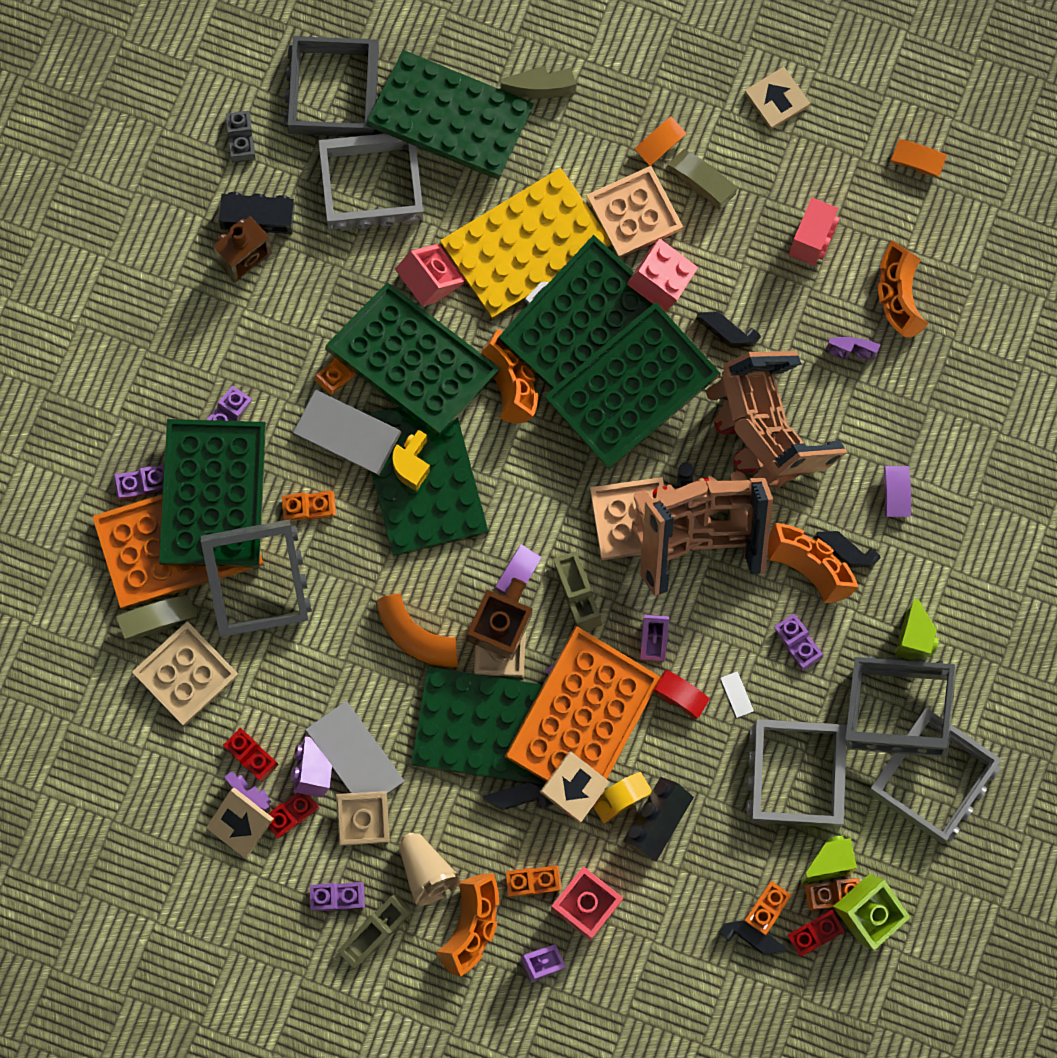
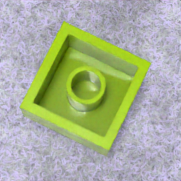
(871, 911)

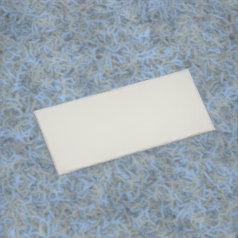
(737, 694)

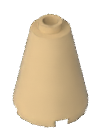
(426, 870)

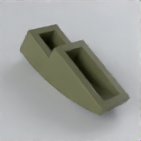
(540, 84)
(703, 178)
(577, 591)
(156, 617)
(375, 931)

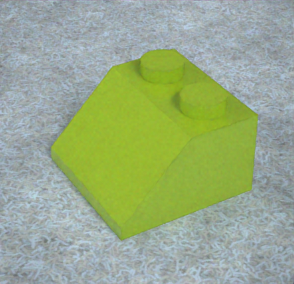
(917, 634)
(832, 861)

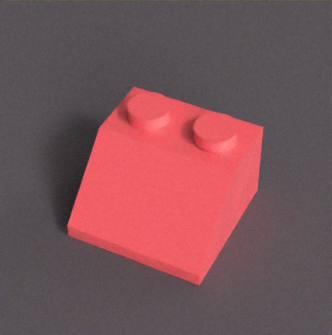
(429, 274)

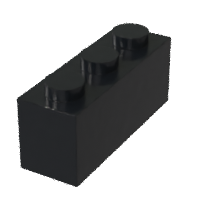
(270, 213)
(658, 819)

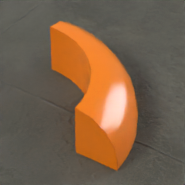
(896, 290)
(514, 382)
(813, 560)
(413, 639)
(475, 924)

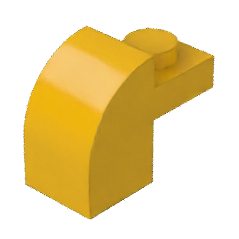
(407, 465)
(622, 796)

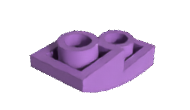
(842, 346)
(231, 406)
(139, 483)
(897, 491)
(520, 567)
(798, 642)
(259, 798)
(337, 896)

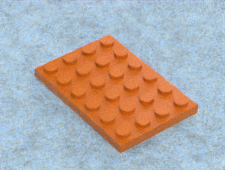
(132, 554)
(583, 708)

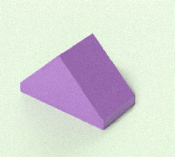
(654, 637)
(542, 963)

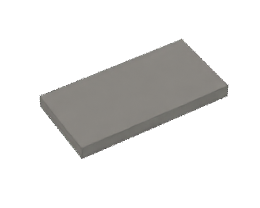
(347, 432)
(354, 752)

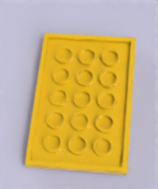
(522, 242)

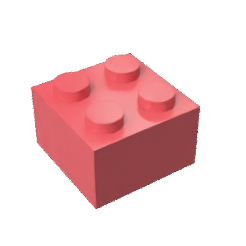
(814, 232)
(662, 275)
(586, 903)

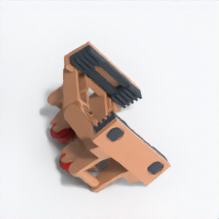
(762, 421)
(702, 498)

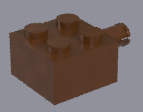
(242, 248)
(501, 621)

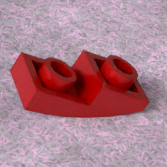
(682, 693)
(250, 755)
(292, 813)
(816, 933)

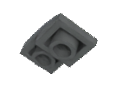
(240, 136)

